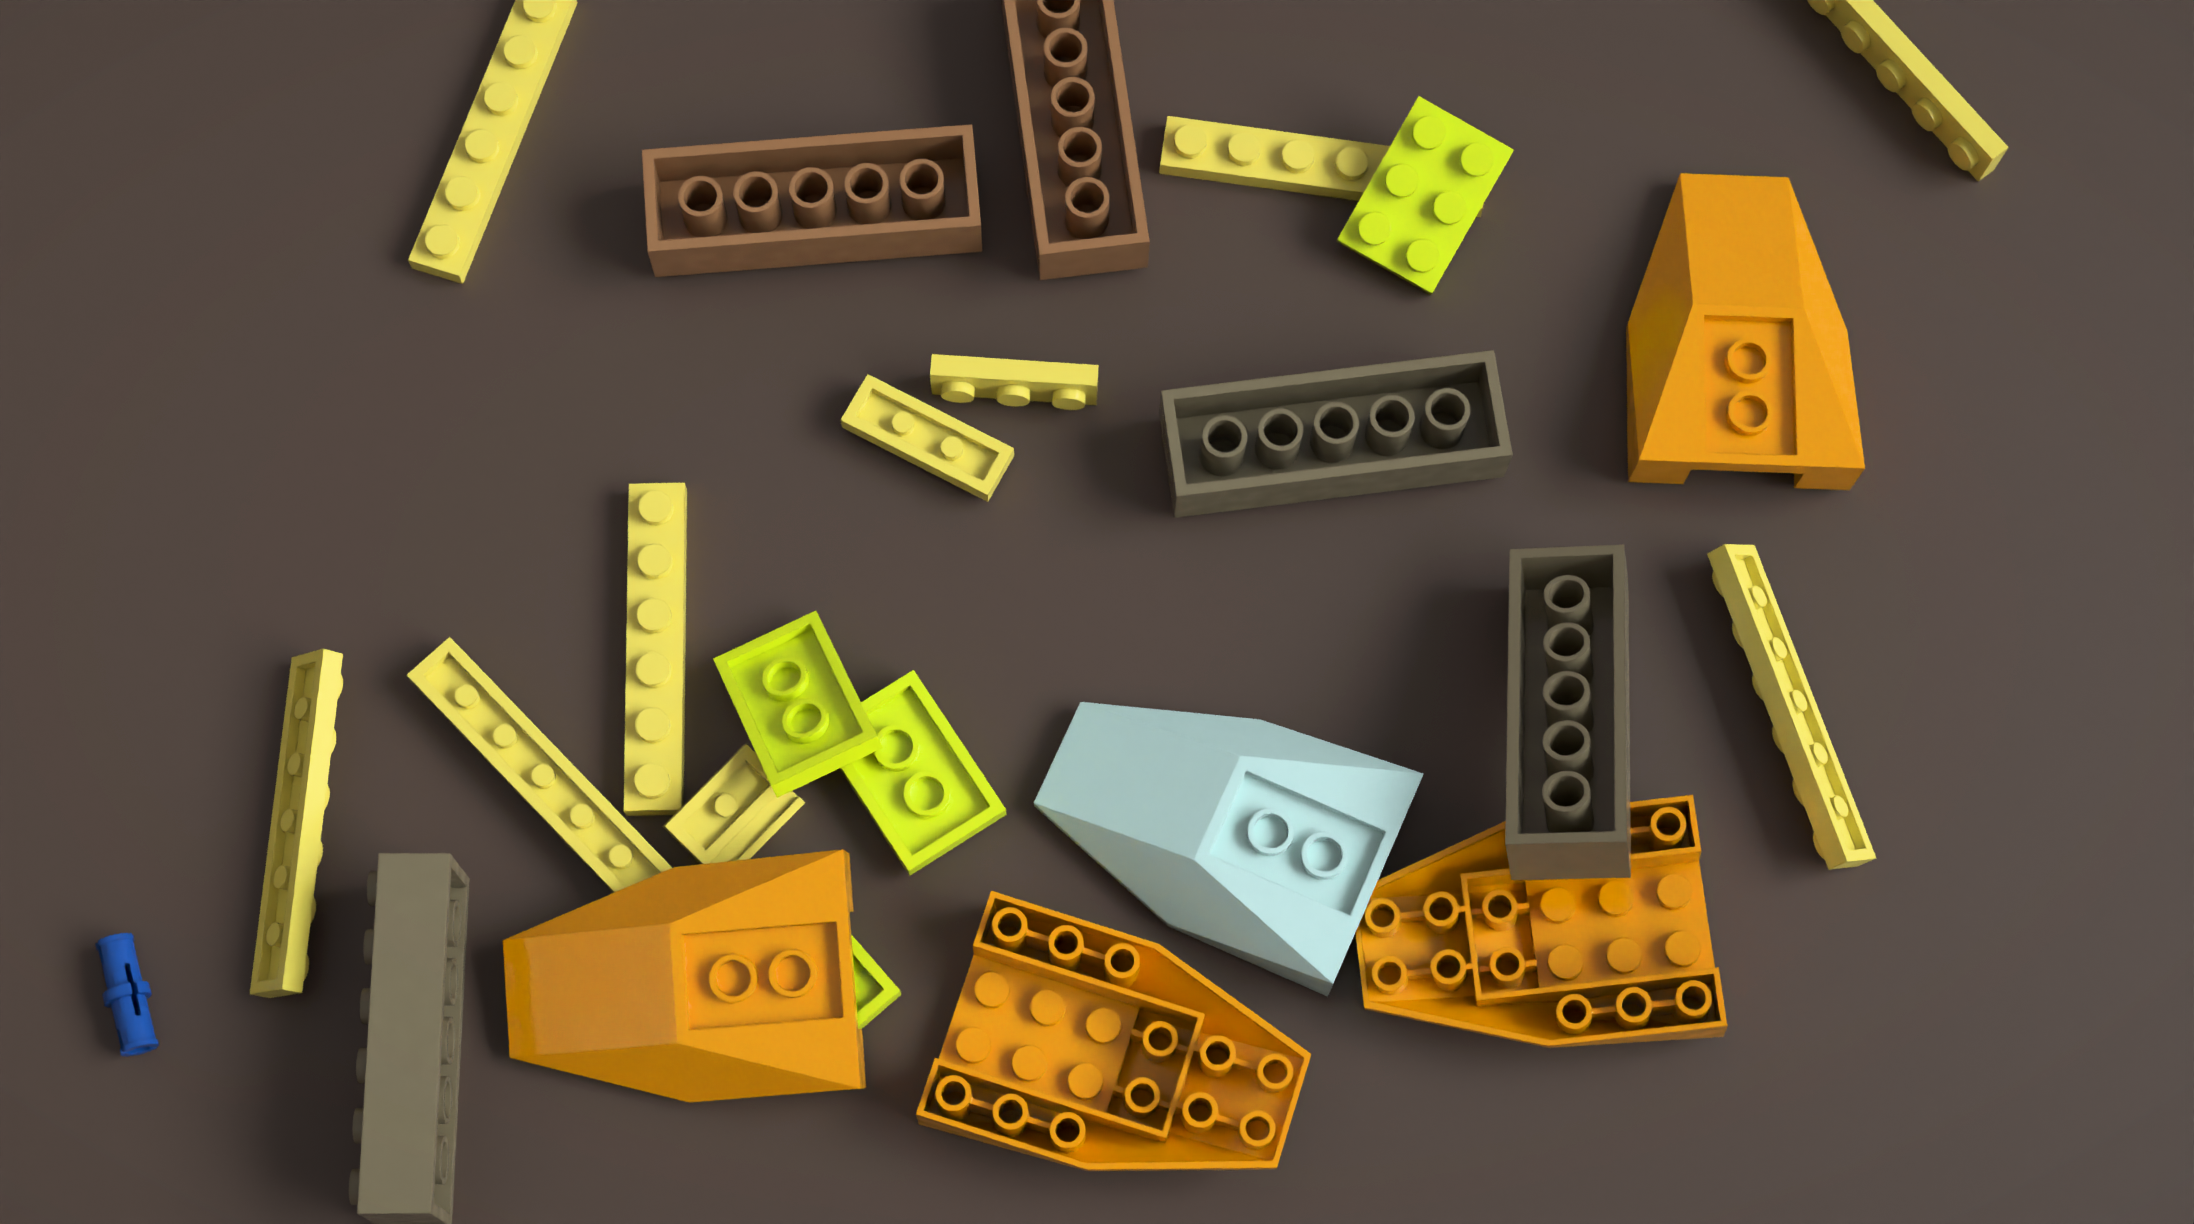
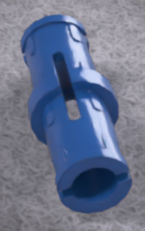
(127, 994)

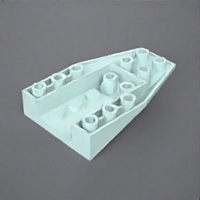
(1232, 828)

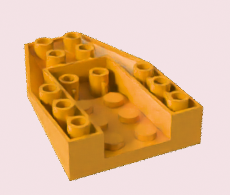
(1739, 344)
(1550, 955)
(698, 983)
(1107, 1053)

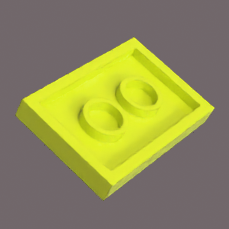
(1425, 195)
(797, 704)
(923, 780)

